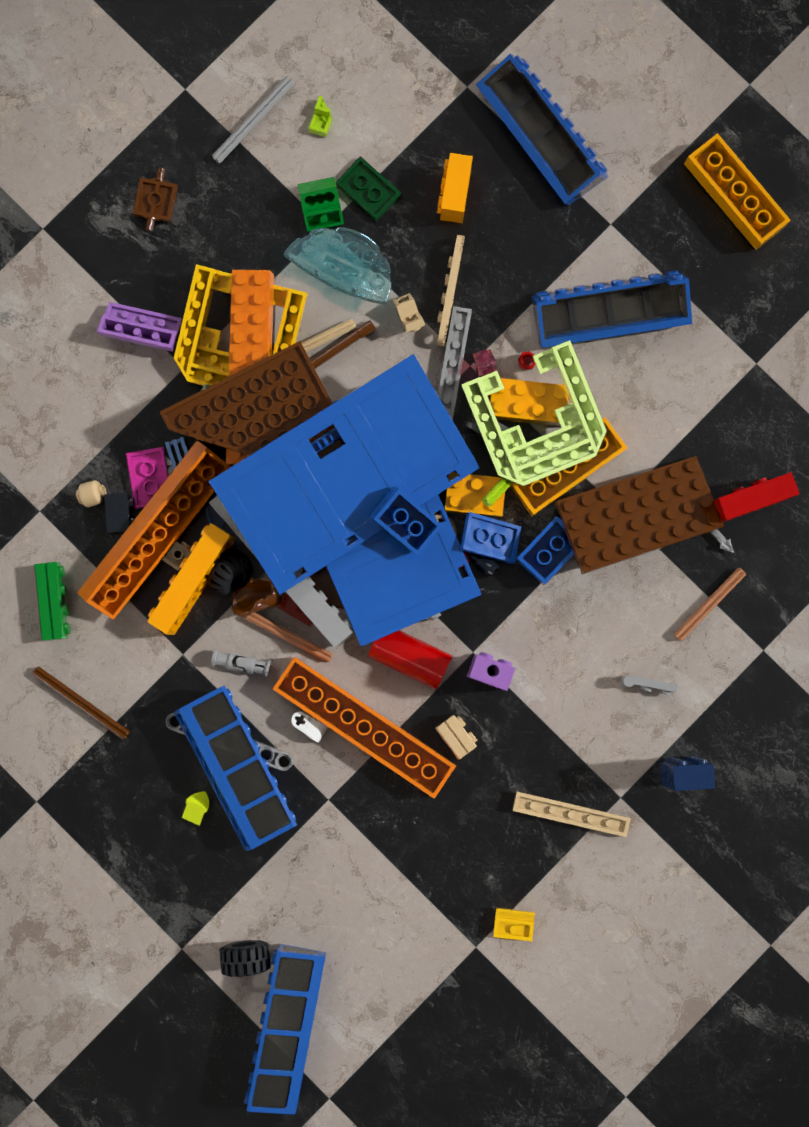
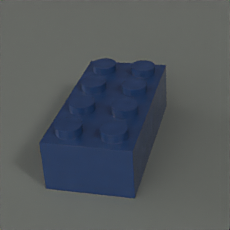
(687, 774)

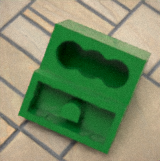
(320, 203)

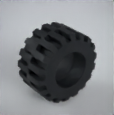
(245, 958)

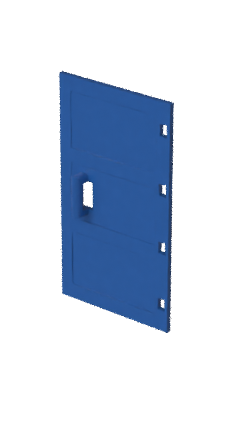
(305, 507)
(392, 588)

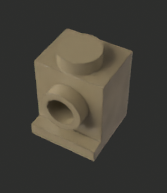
(172, 560)

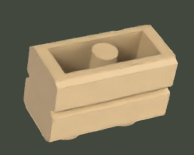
(456, 736)

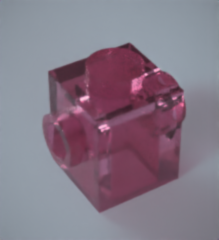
(484, 362)

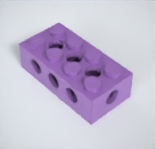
(501, 677)

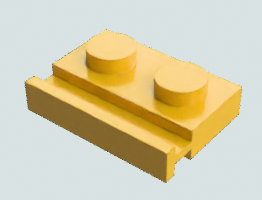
(514, 924)

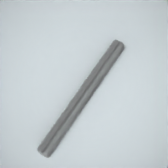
(251, 121)

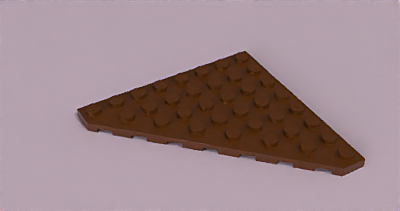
(255, 404)

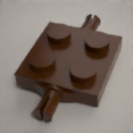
(155, 199)

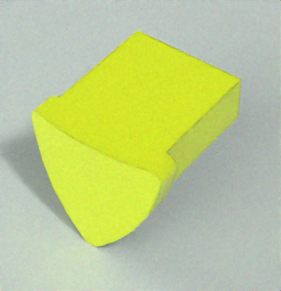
(196, 807)

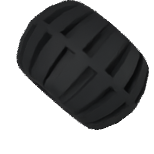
(229, 572)

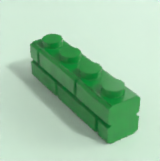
(51, 601)

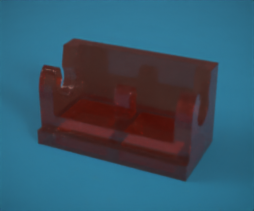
(291, 608)

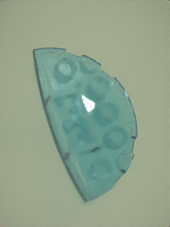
(344, 262)

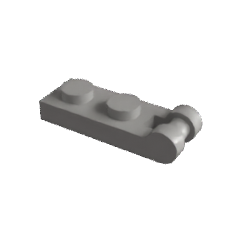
(647, 684)

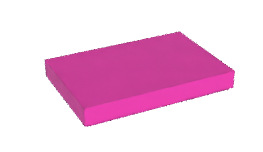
(146, 473)

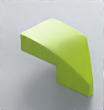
(321, 119)

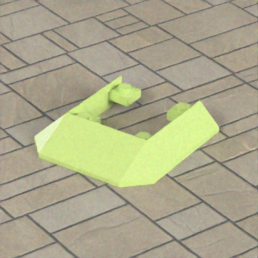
(572, 444)

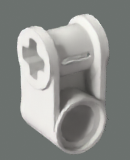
(312, 727)

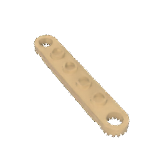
(447, 298)

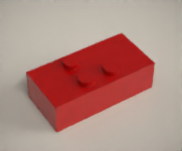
(759, 495)

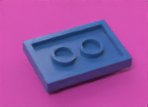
(490, 538)

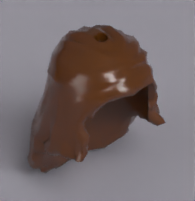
(254, 597)

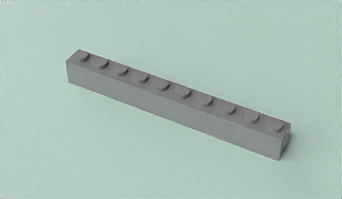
(304, 595)

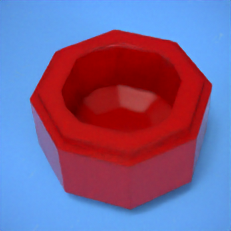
(526, 361)

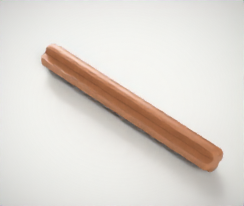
(710, 604)
(290, 636)

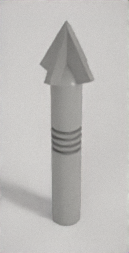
(725, 543)

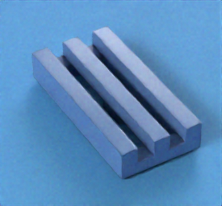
(175, 442)

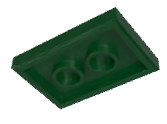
(368, 189)

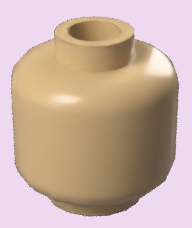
(91, 493)

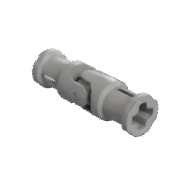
(243, 663)

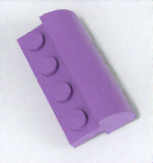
(140, 326)

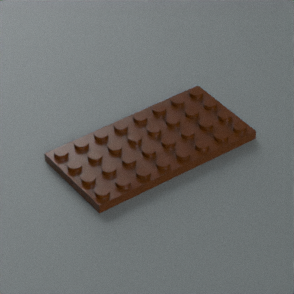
(638, 515)

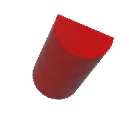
(411, 657)

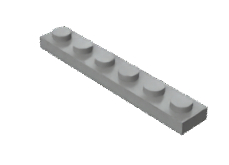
(454, 358)

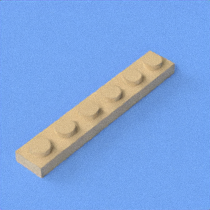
(571, 814)

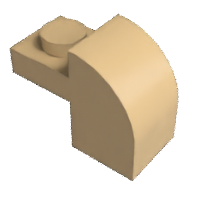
(408, 313)

